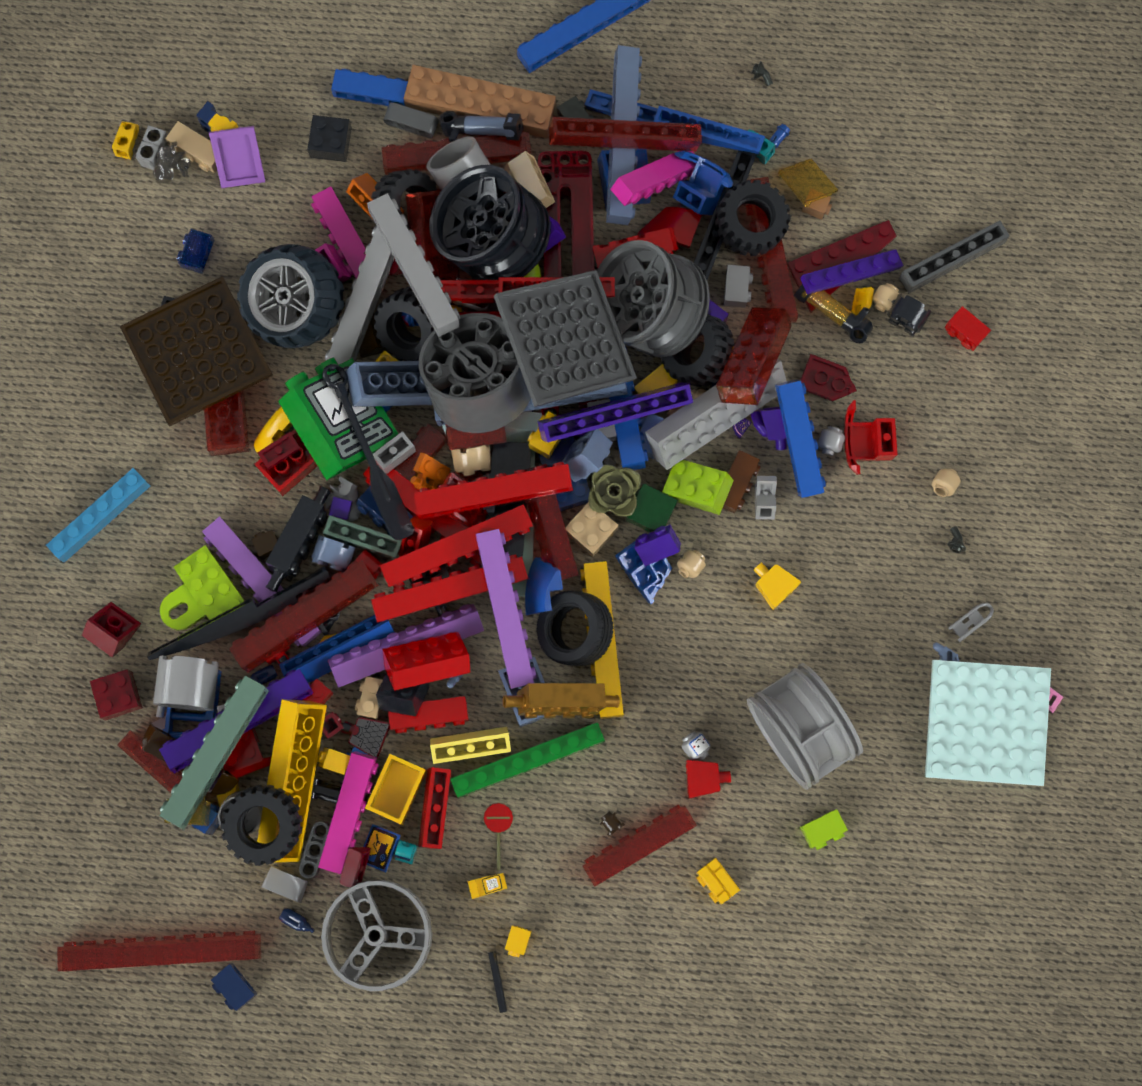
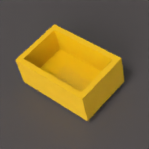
(396, 789)

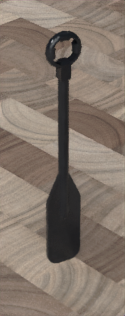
(381, 485)

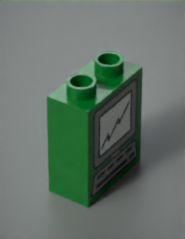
(324, 423)

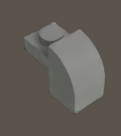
(765, 497)

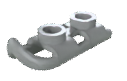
(974, 618)

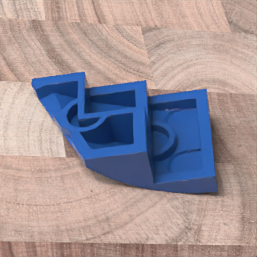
(645, 578)
(541, 581)

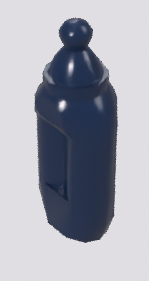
(264, 675)
(295, 920)

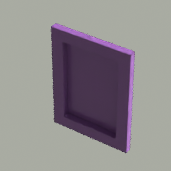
(237, 156)

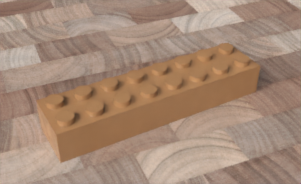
(443, 91)

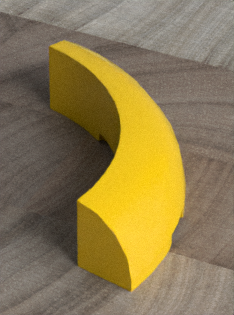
(272, 430)

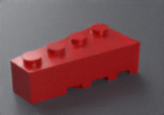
(664, 238)

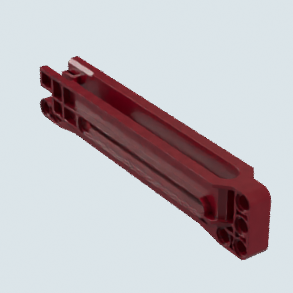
(574, 183)

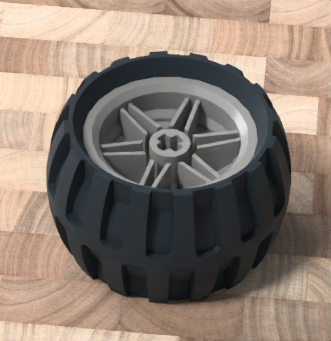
(277, 274)

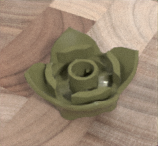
(621, 503)

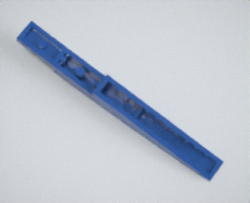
(711, 131)

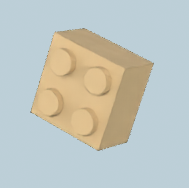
(591, 530)

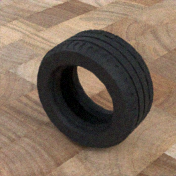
(599, 632)

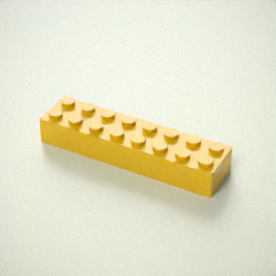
(294, 765)

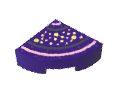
(740, 427)

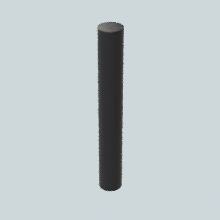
(497, 982)

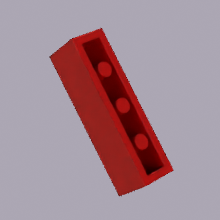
(432, 713)
(434, 808)

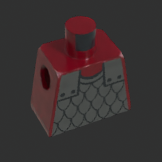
(367, 735)

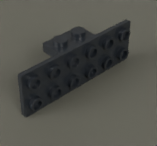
(507, 459)

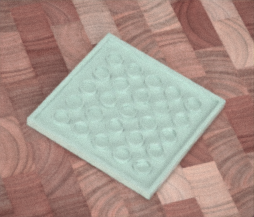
(988, 722)

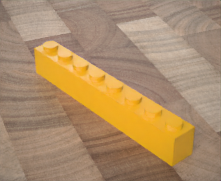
(605, 668)

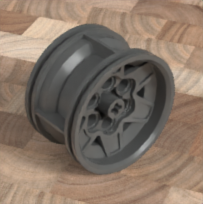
(658, 295)

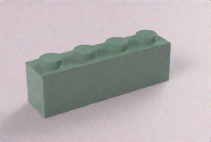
(362, 538)

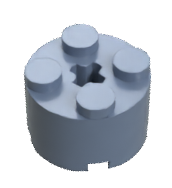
(332, 552)

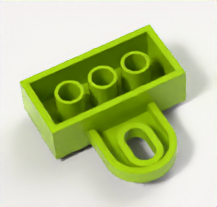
(205, 591)

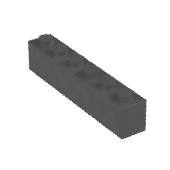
(954, 257)

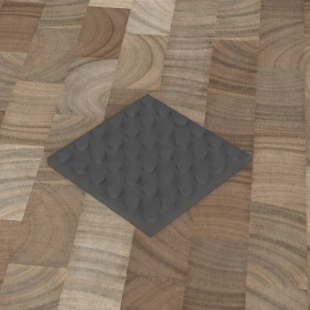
(565, 337)

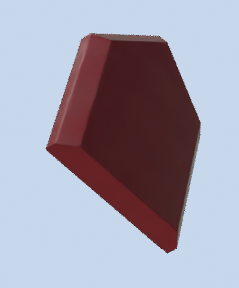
(827, 379)

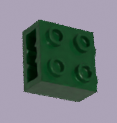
(652, 508)

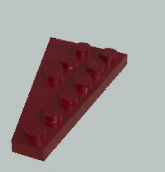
(855, 247)

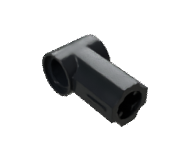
(325, 791)

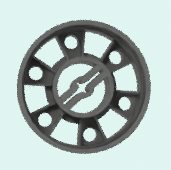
(479, 354)

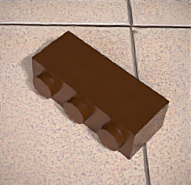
(741, 472)

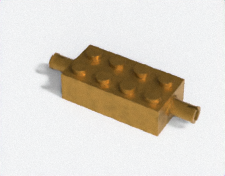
(561, 699)

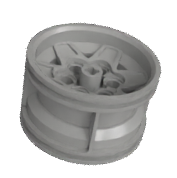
(805, 725)

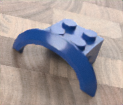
(705, 184)

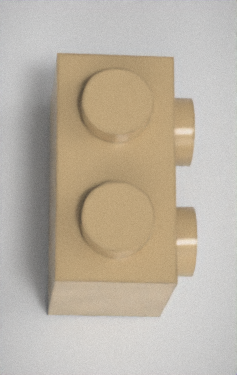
(368, 704)

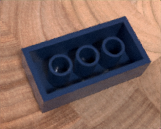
(580, 491)

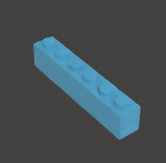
(98, 515)

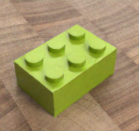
(698, 486)

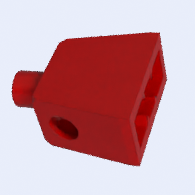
(704, 778)

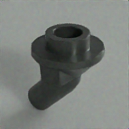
(759, 70)
(956, 544)

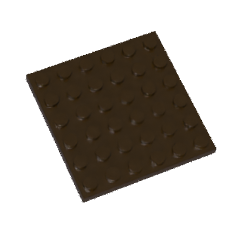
(196, 351)

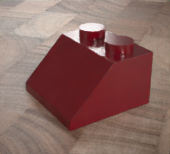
(110, 629)

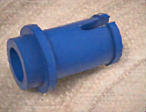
(781, 132)

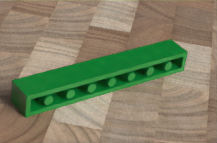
(527, 760)

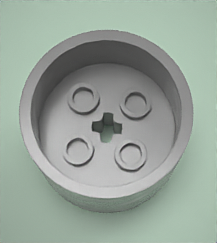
(455, 159)
(186, 683)

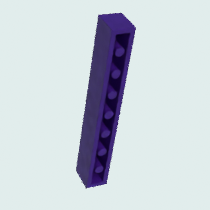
(615, 412)
(179, 752)

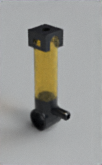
(856, 325)

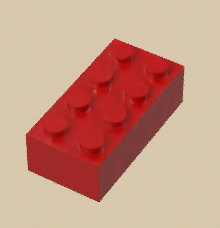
(426, 660)

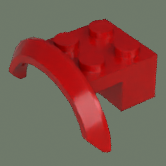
(868, 439)
(246, 756)

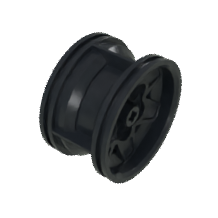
(489, 224)

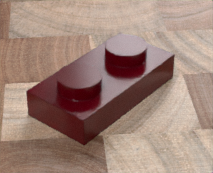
(279, 450)

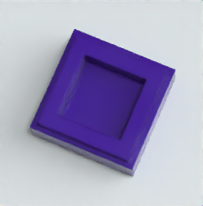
(340, 508)

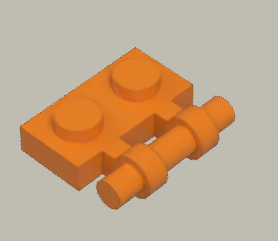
(431, 469)

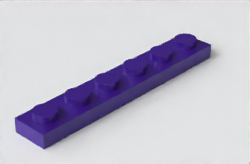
(851, 271)

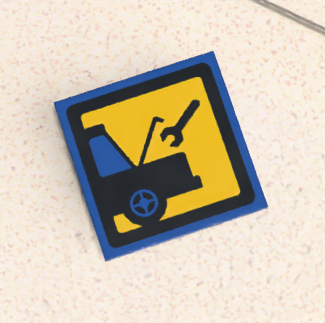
(382, 847)

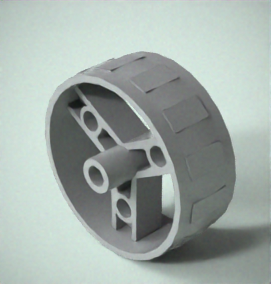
(349, 971)

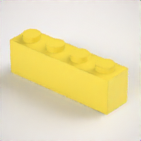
(470, 745)

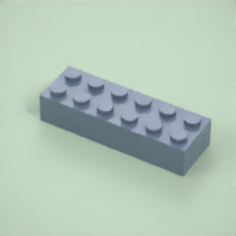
(387, 384)

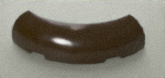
(154, 740)

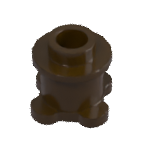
(611, 823)

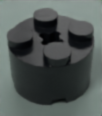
(908, 313)

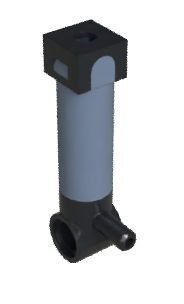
(481, 125)

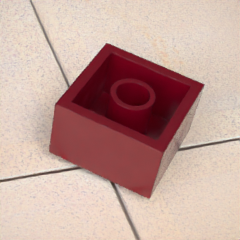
(116, 694)

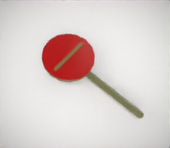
(498, 819)

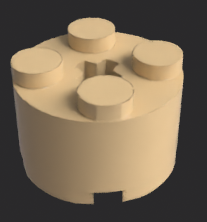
(471, 459)

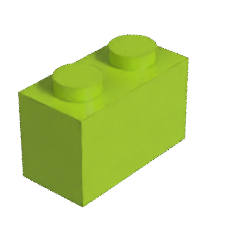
(824, 829)

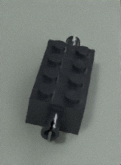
(296, 538)

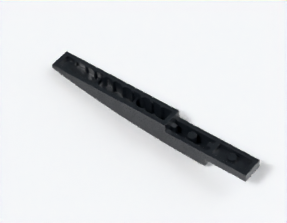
(240, 616)

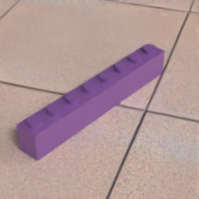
(247, 565)
(504, 608)
(369, 658)

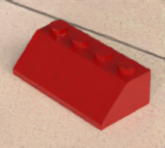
(291, 470)

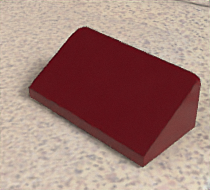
(355, 866)

